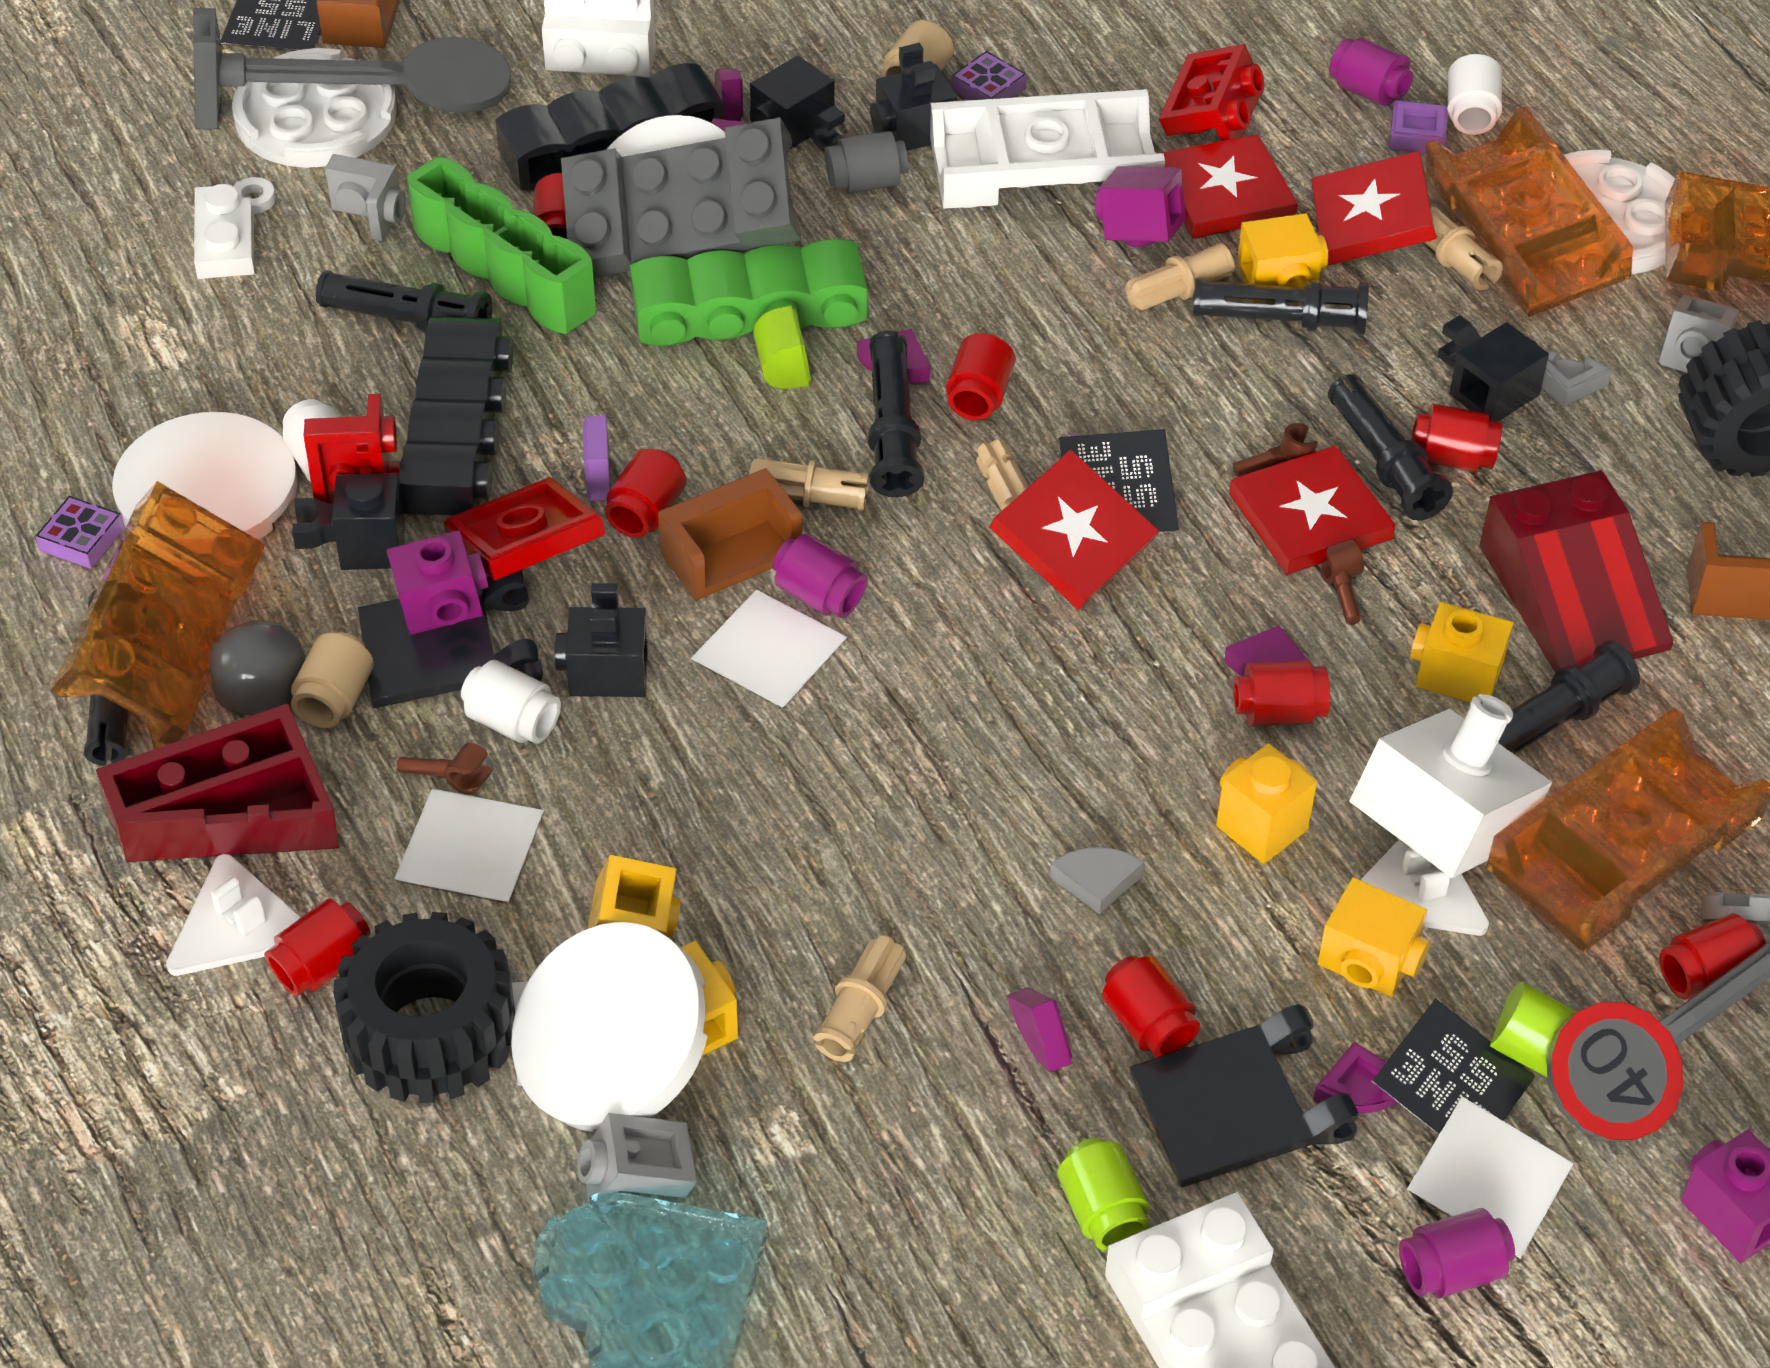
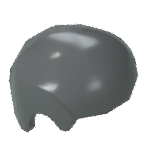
(255, 666)

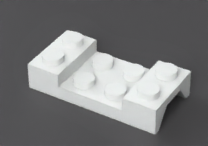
(599, 36)
(1037, 142)
(1209, 1293)

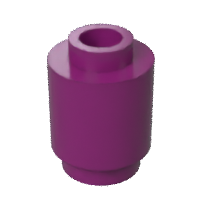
(1371, 70)
(819, 575)
(1457, 1254)

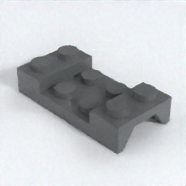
(682, 198)

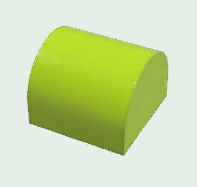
(781, 349)
(1529, 1026)

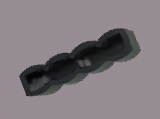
(589, 121)
(453, 416)

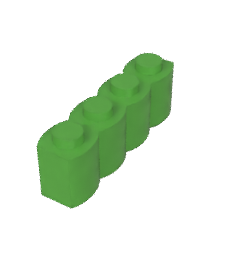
(502, 245)
(728, 291)

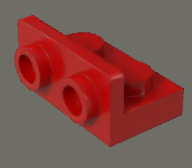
(1214, 92)
(349, 447)

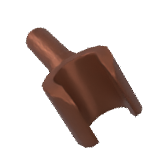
(1290, 447)
(1342, 564)
(462, 772)

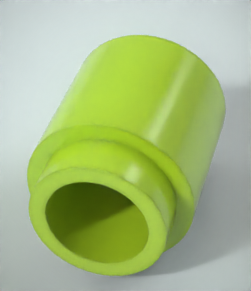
(1103, 1192)

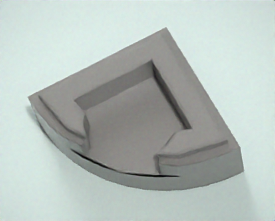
(1573, 380)
(1097, 875)
(1752, 908)

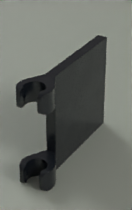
(442, 657)
(1231, 1103)

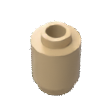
(934, 40)
(331, 679)

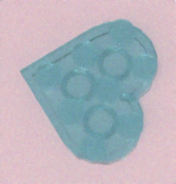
(650, 1280)

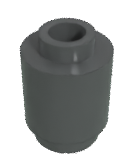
(866, 162)

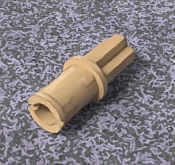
(1458, 249)
(1179, 277)
(817, 484)
(860, 999)

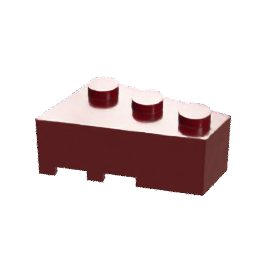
(221, 793)

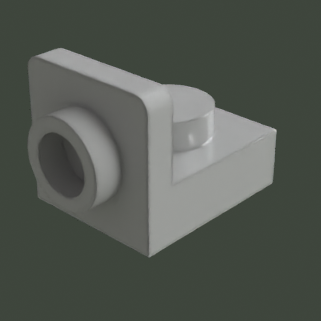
(366, 190)
(1692, 327)
(638, 1157)

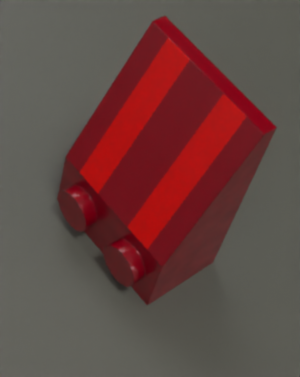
(1575, 569)

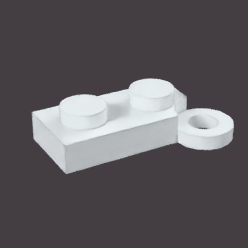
(227, 226)

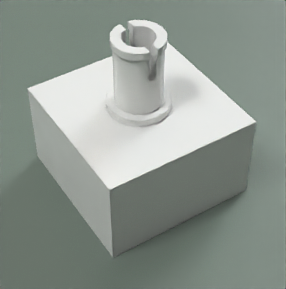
(1450, 785)

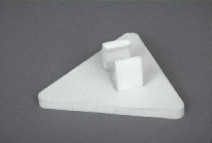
(1417, 880)
(229, 920)

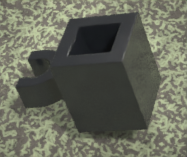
(906, 98)
(801, 99)
(1492, 371)
(361, 521)
(604, 647)

